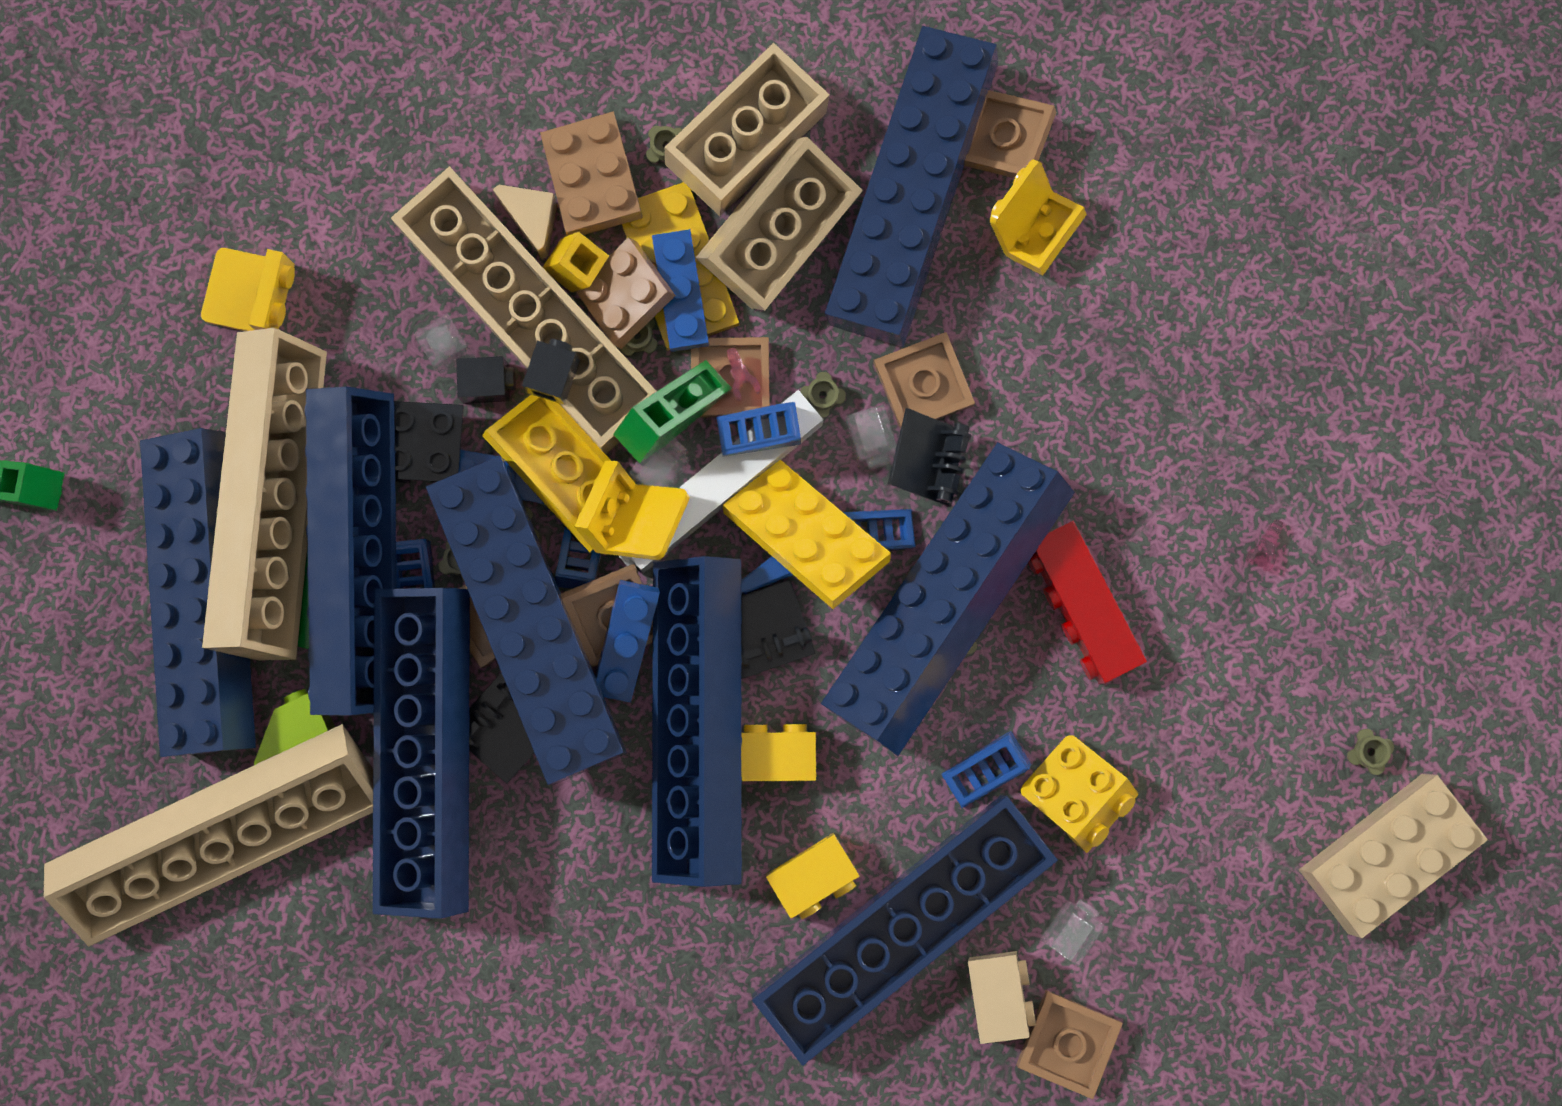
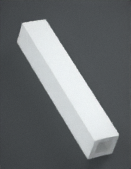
(732, 473)

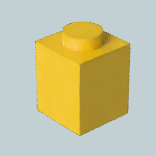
(575, 262)

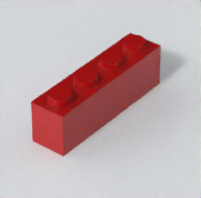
(1086, 605)

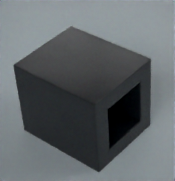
(551, 371)
(484, 379)

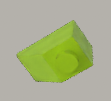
(291, 726)

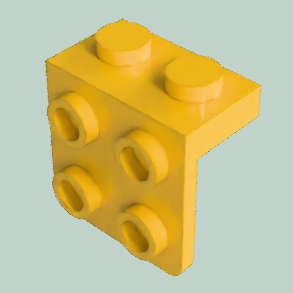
(1034, 220)
(248, 290)
(630, 516)
(1080, 792)

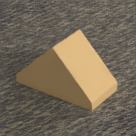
(532, 213)

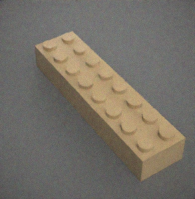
(520, 300)
(263, 499)
(211, 836)

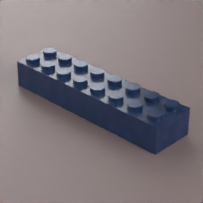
(912, 186)
(348, 540)
(948, 597)
(526, 621)
(199, 691)
(697, 722)
(421, 752)
(903, 929)

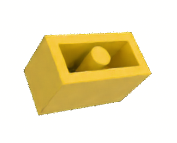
(778, 755)
(812, 877)

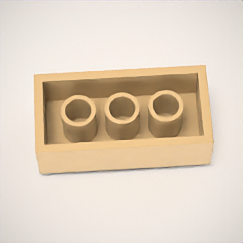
(746, 129)
(779, 223)
(1393, 855)

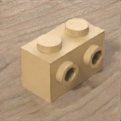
(1000, 997)

